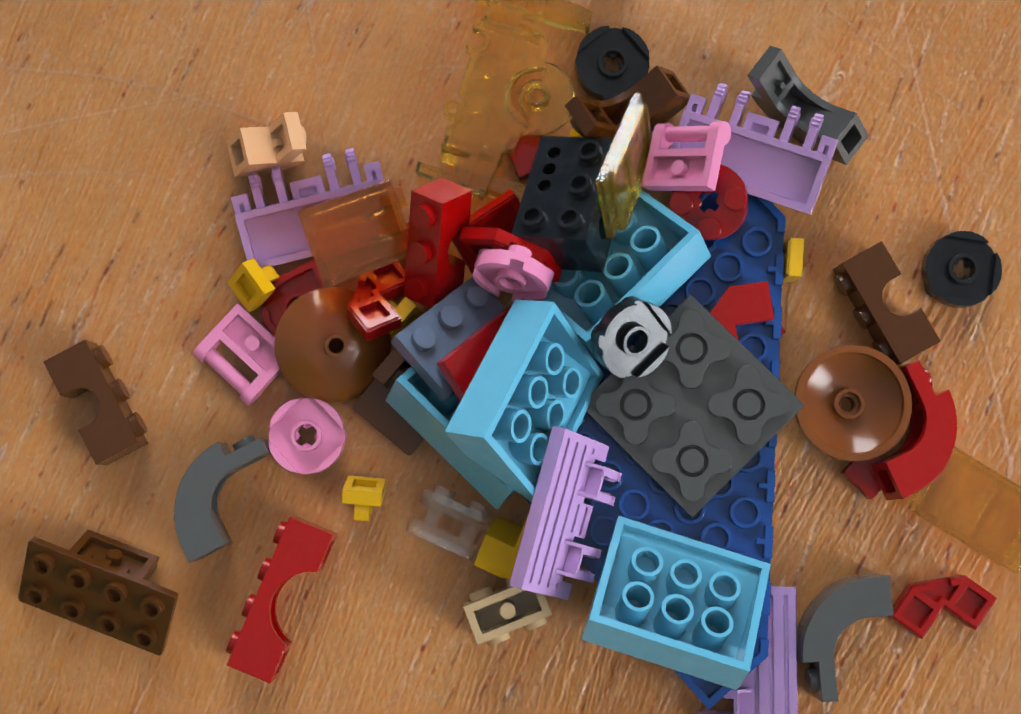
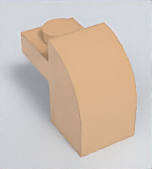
(268, 147)

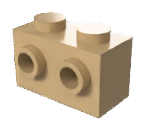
(504, 610)

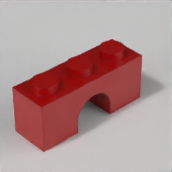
(435, 217)

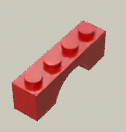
(262, 643)

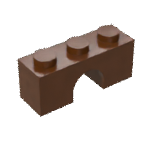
(863, 281)
(116, 427)

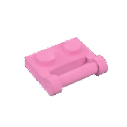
(688, 167)
(250, 343)

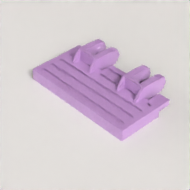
(767, 165)
(275, 231)
(560, 514)
(774, 682)

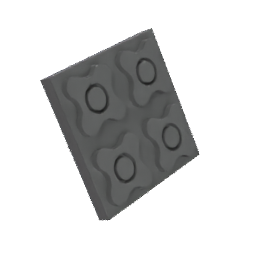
(697, 411)

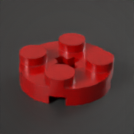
(728, 216)

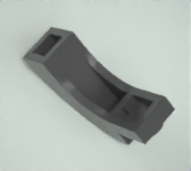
(780, 89)
(197, 498)
(828, 617)

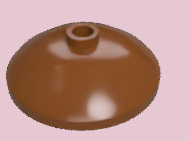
(304, 352)
(877, 397)

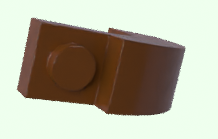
(602, 119)

